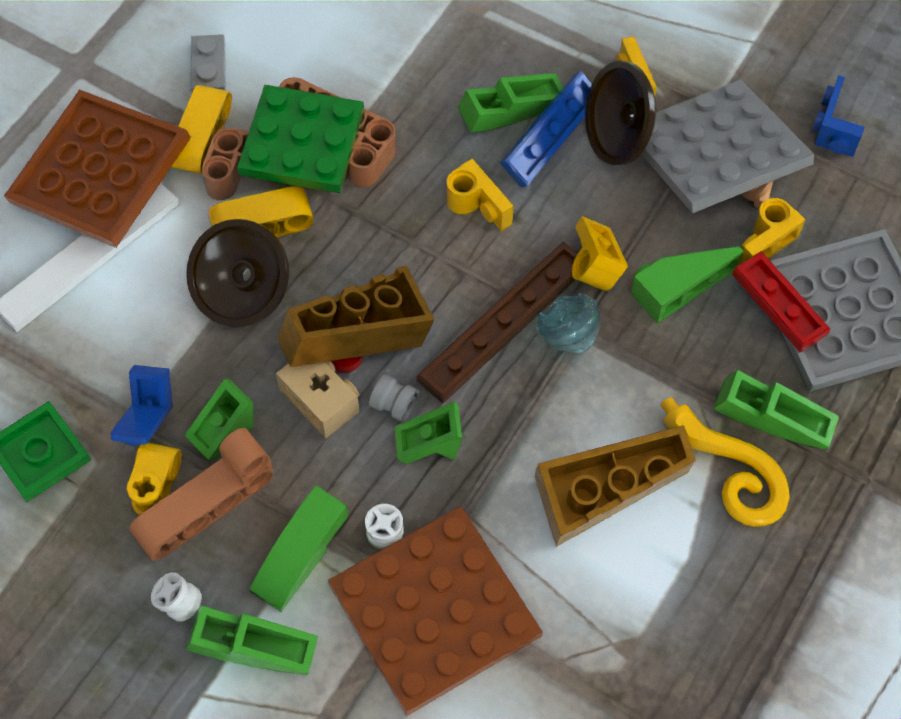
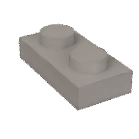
(208, 61)

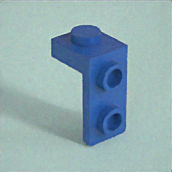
(835, 133)
(149, 407)

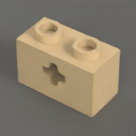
(320, 395)

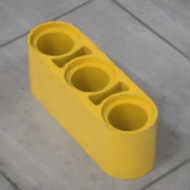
(202, 118)
(279, 210)

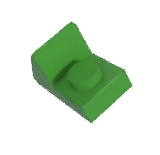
(223, 414)
(429, 434)

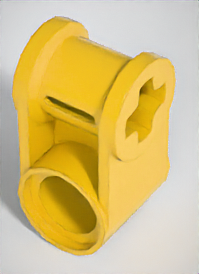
(152, 475)

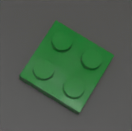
(40, 451)

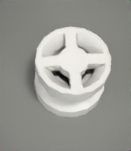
(381, 518)
(176, 597)

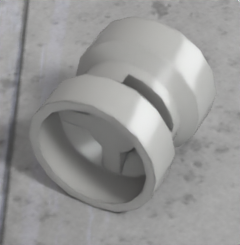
(394, 398)

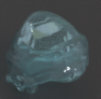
(570, 323)

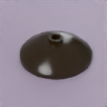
(620, 113)
(218, 267)

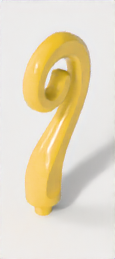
(719, 444)

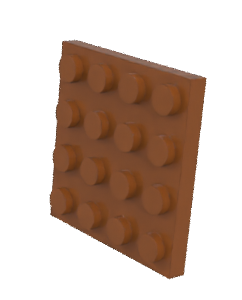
(97, 167)
(434, 610)

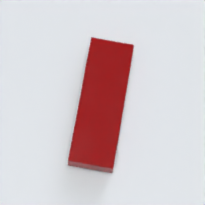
(781, 301)

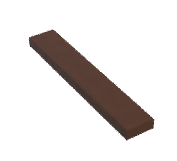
(499, 324)

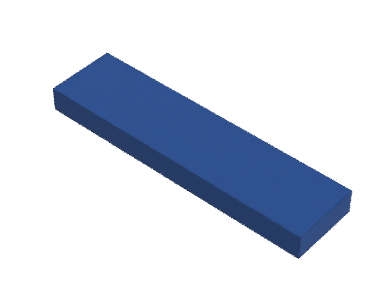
(548, 131)

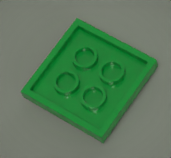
(301, 138)

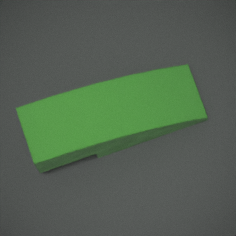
(509, 101)
(775, 410)
(299, 548)
(251, 641)

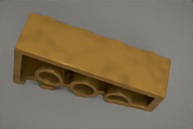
(358, 322)
(607, 479)

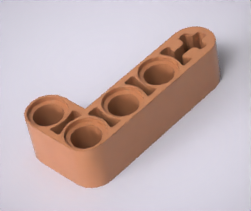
(367, 147)
(224, 163)
(206, 497)

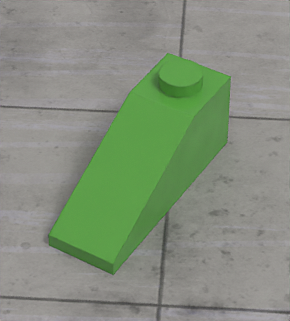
(681, 278)

